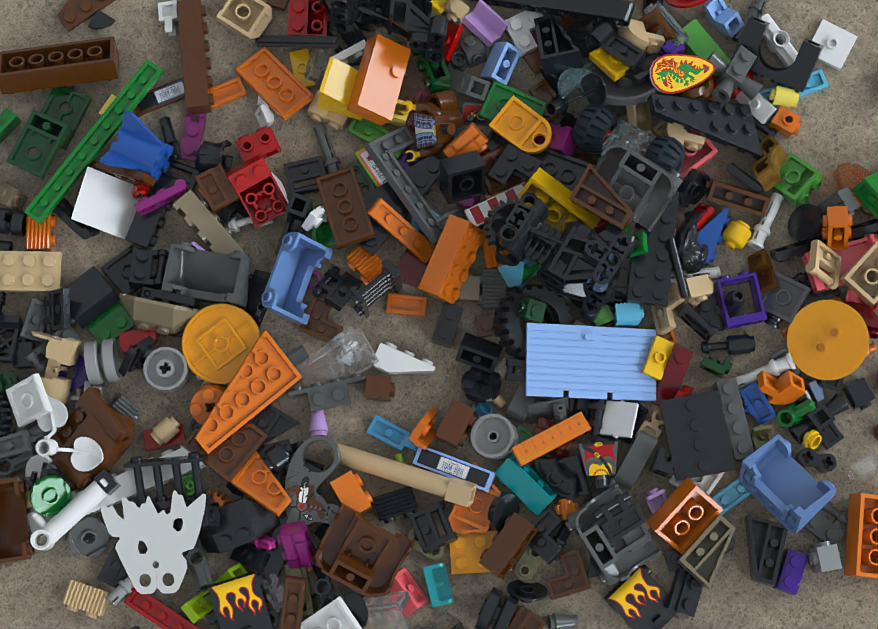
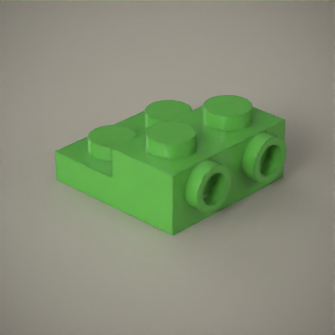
(797, 180)

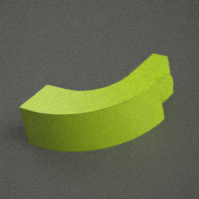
(202, 604)

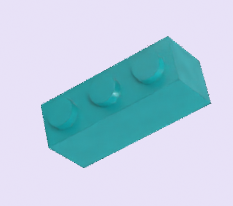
(525, 484)

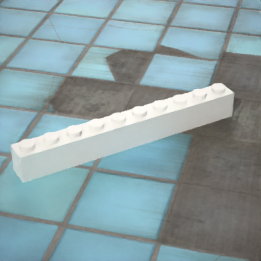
(128, 486)

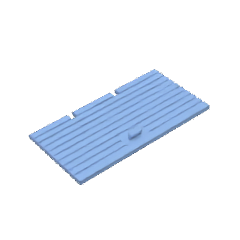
(588, 362)

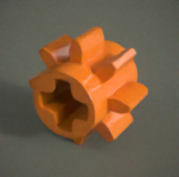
(565, 507)

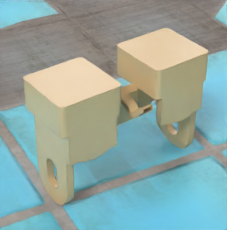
(59, 352)

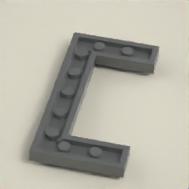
(382, 153)

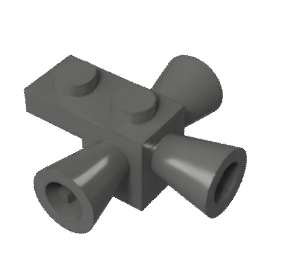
(733, 75)

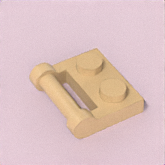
(827, 259)

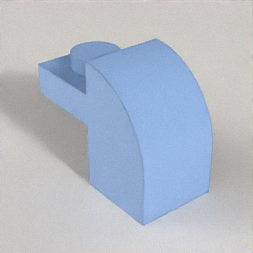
(722, 18)

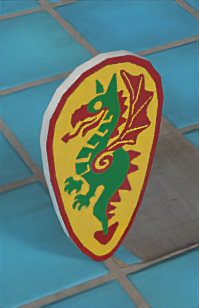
(679, 72)

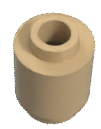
(165, 430)

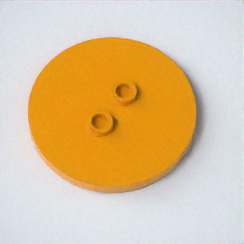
(828, 340)
(218, 341)

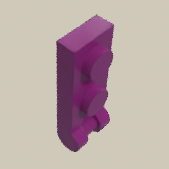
(192, 136)
(162, 197)

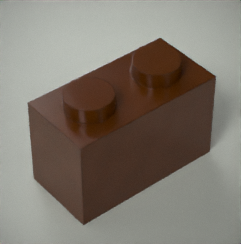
(379, 388)

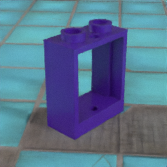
(744, 320)

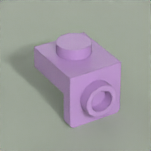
(655, 499)

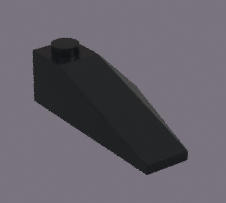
(256, 288)

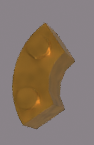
(768, 166)

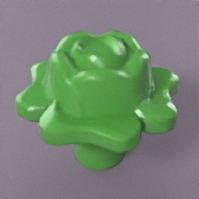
(188, 484)

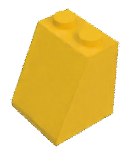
(337, 88)

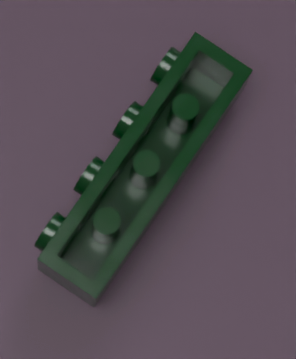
(435, 74)

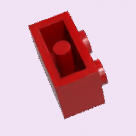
(261, 142)

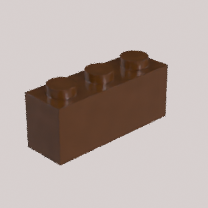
(737, 197)
(508, 545)

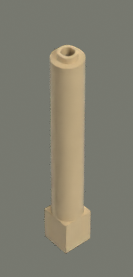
(452, 489)

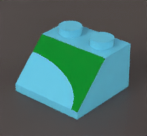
(519, 274)

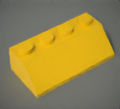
(557, 200)

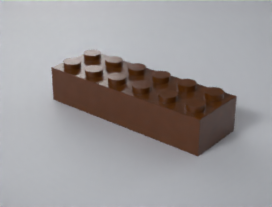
(59, 65)

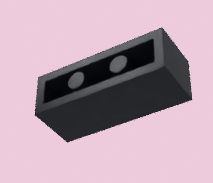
(145, 227)

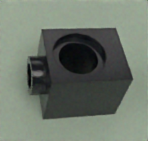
(859, 394)

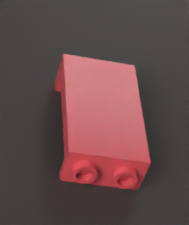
(848, 257)

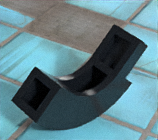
(297, 212)

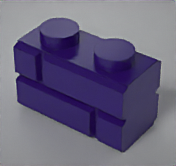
(791, 571)

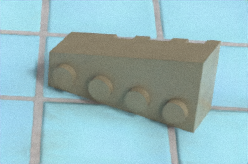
(206, 224)

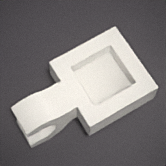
(168, 14)
(315, 218)

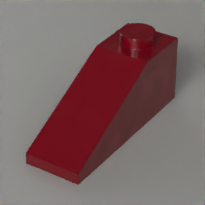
(673, 374)

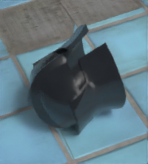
(210, 155)

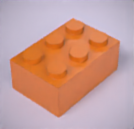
(684, 515)

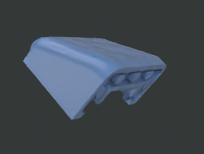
(292, 275)
(784, 484)

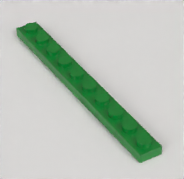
(93, 142)

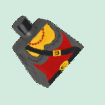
(599, 461)

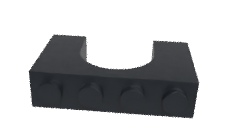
(795, 75)

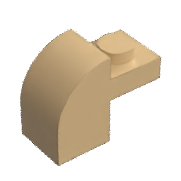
(637, 35)
(691, 141)

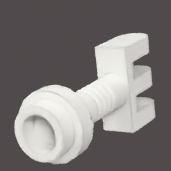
(235, 224)

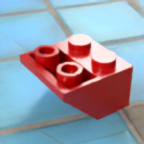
(307, 18)

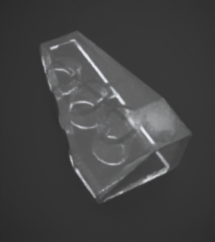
(340, 357)

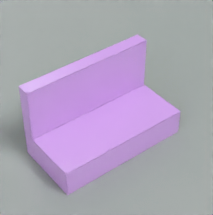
(485, 23)

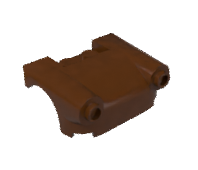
(101, 423)
(361, 553)

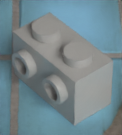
(824, 557)

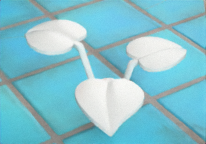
(86, 451)

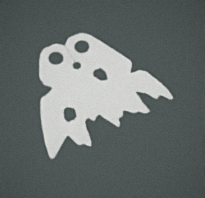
(160, 537)

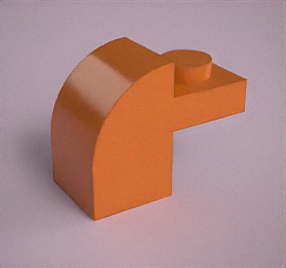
(782, 390)

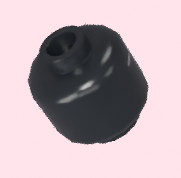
(278, 457)

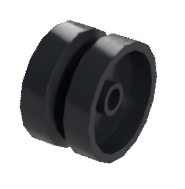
(494, 612)

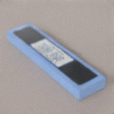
(453, 467)

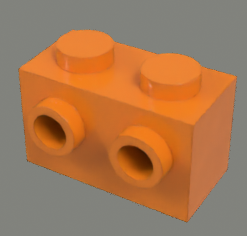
(837, 227)

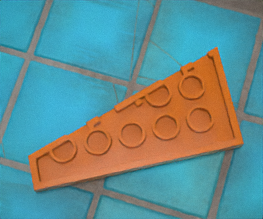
(255, 385)

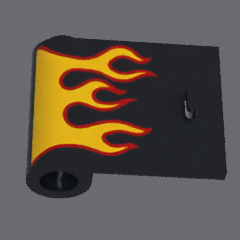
(640, 601)
(240, 602)

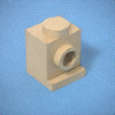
(456, 11)

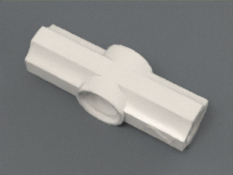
(785, 51)

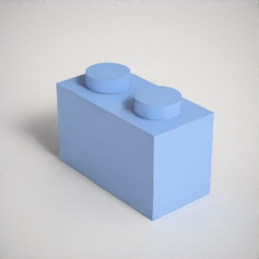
(500, 62)

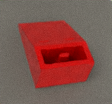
(257, 190)

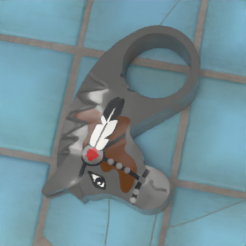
(304, 487)

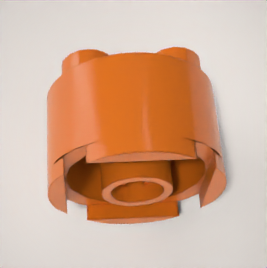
(202, 398)

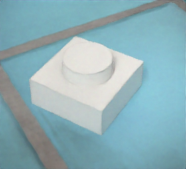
(264, 116)

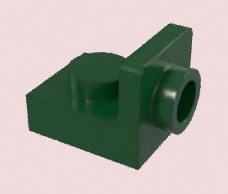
(531, 309)
(712, 365)

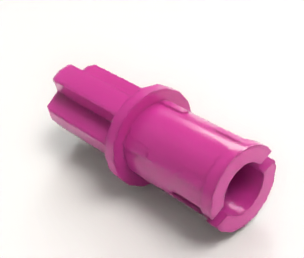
(264, 543)

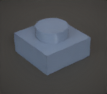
(816, 391)

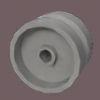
(102, 361)
(158, 362)
(490, 426)

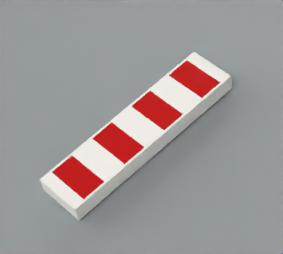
(478, 212)

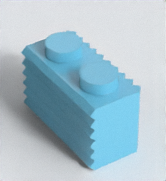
(627, 315)

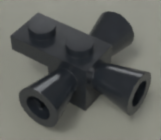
(820, 420)

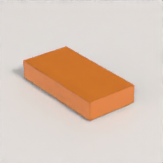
(227, 92)
(406, 304)

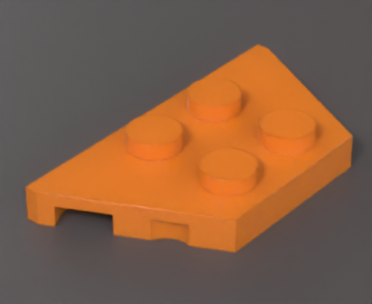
(474, 517)

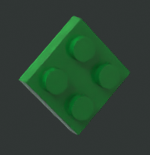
(111, 323)

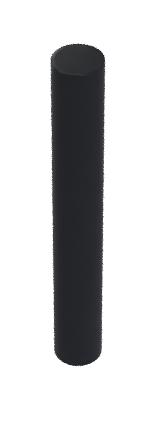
(678, 268)

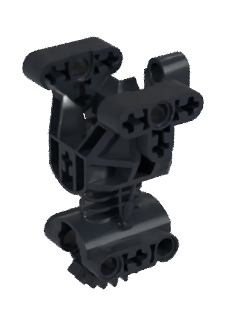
(403, 17)
(565, 257)

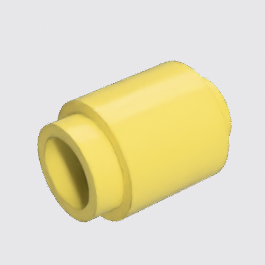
(784, 97)

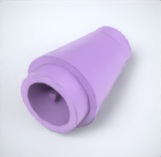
(318, 424)

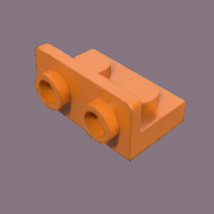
(424, 431)

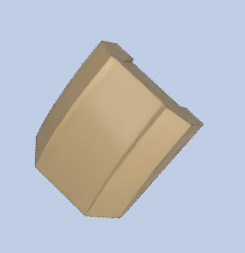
(246, 17)

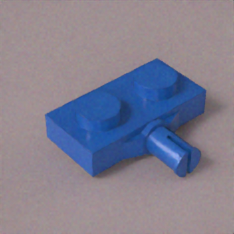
(757, 403)

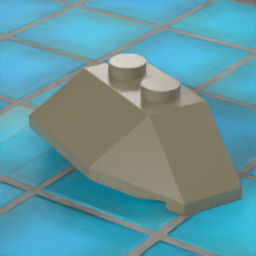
(156, 315)

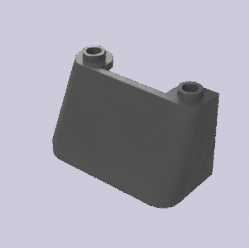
(207, 275)

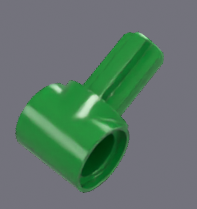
(796, 412)

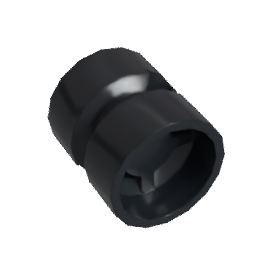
(12, 222)

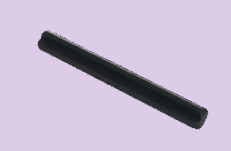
(298, 41)

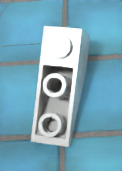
(397, 362)

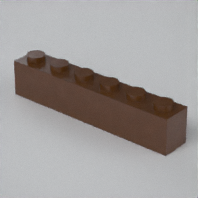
(194, 56)

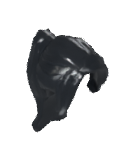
(689, 251)

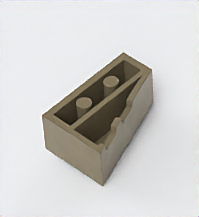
(706, 552)

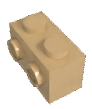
(698, 289)

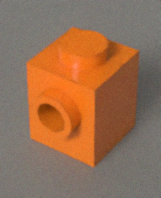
(785, 122)

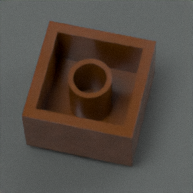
(455, 424)

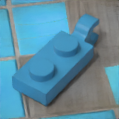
(390, 434)

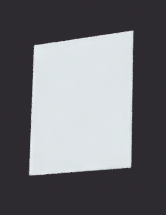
(105, 203)

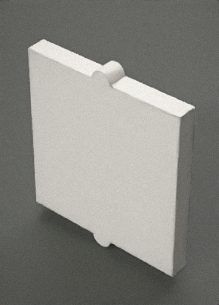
(619, 419)

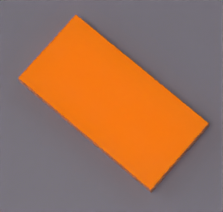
(274, 83)

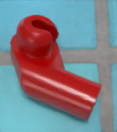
(139, 189)

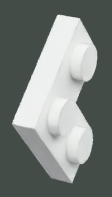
(519, 31)

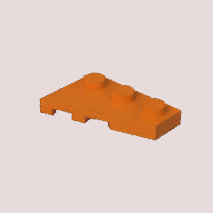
(261, 485)

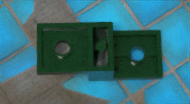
(49, 130)

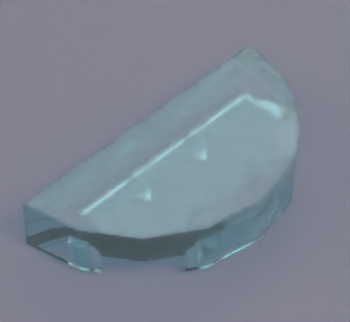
(570, 80)

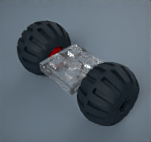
(598, 128)

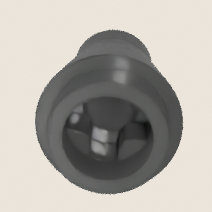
(562, 621)

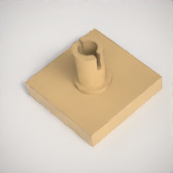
(639, 116)

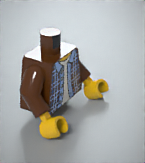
(431, 129)

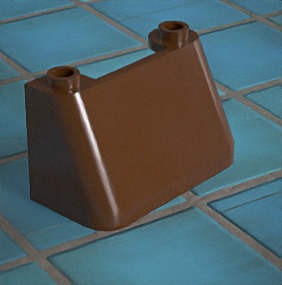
(14, 525)

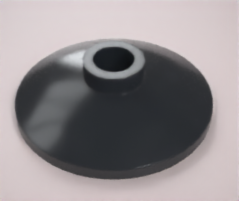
(527, 591)

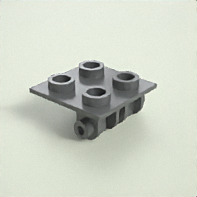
(551, 410)

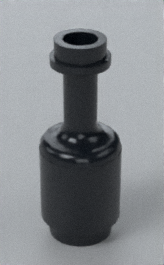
(733, 345)

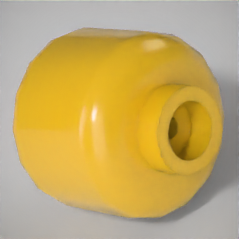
(736, 234)

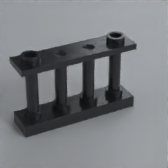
(387, 280)
(161, 501)

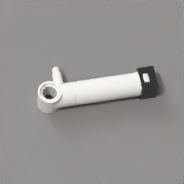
(102, 486)

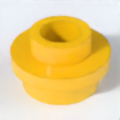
(812, 439)

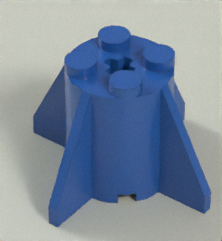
(138, 148)

